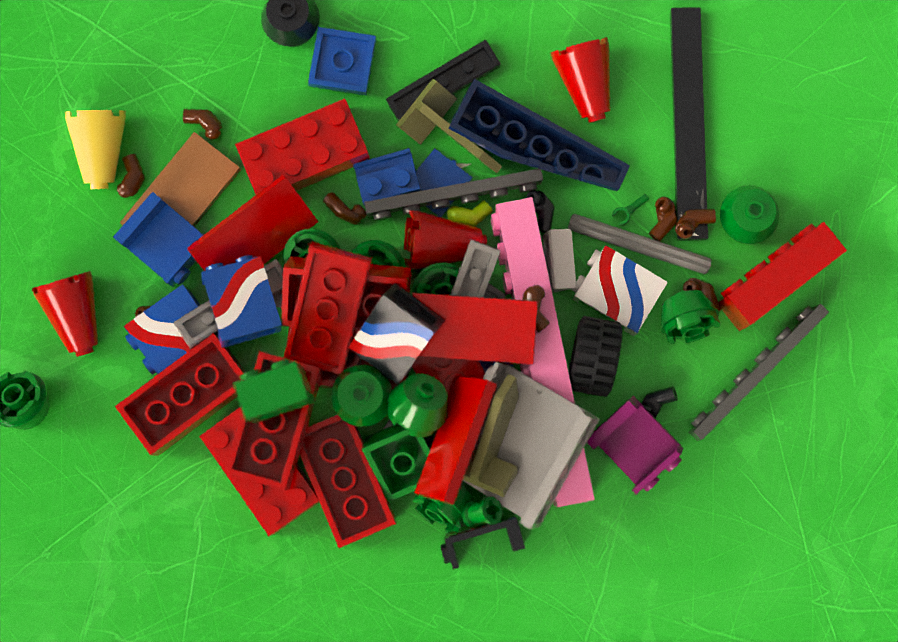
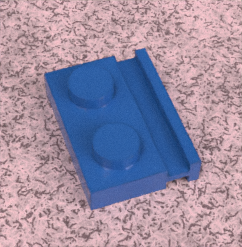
(387, 176)

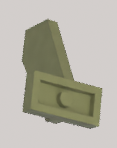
(428, 112)
(484, 467)

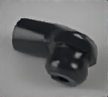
(544, 209)
(654, 400)

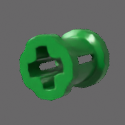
(477, 513)

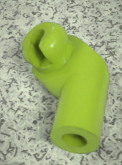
(468, 216)

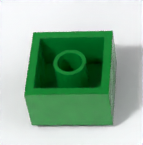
(273, 391)
(397, 459)

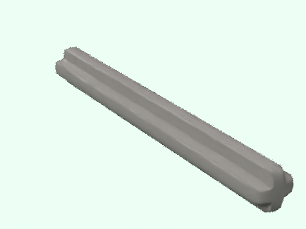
(639, 244)

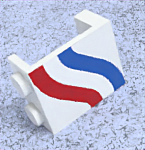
(619, 289)

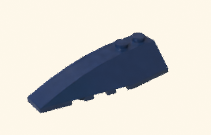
(531, 139)

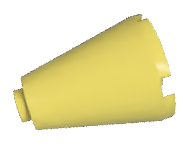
(97, 144)

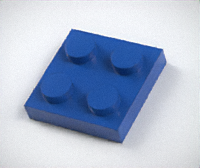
(342, 61)

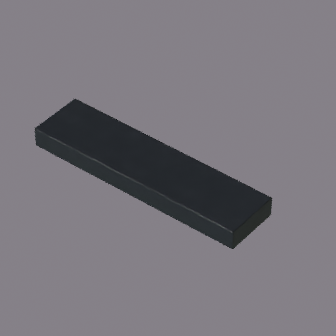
(452, 76)

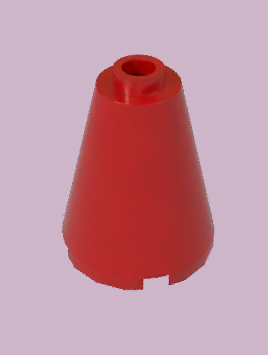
(586, 76)
(437, 239)
(71, 311)

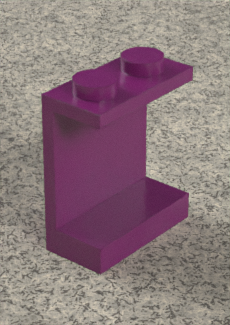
(637, 444)

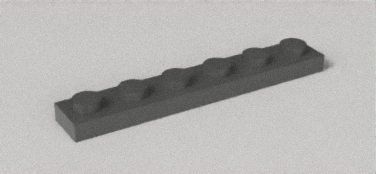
(466, 192)
(766, 361)

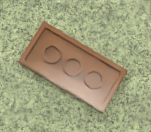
(191, 180)

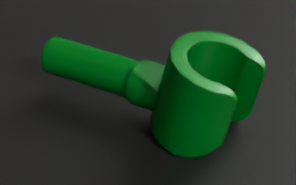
(631, 208)

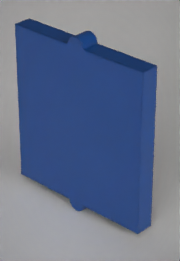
(440, 172)

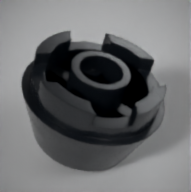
(290, 21)

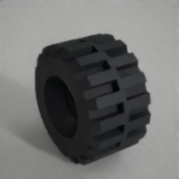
(595, 356)

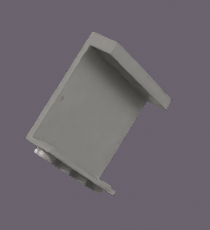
(541, 441)

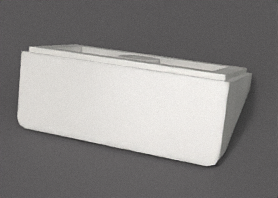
(559, 259)

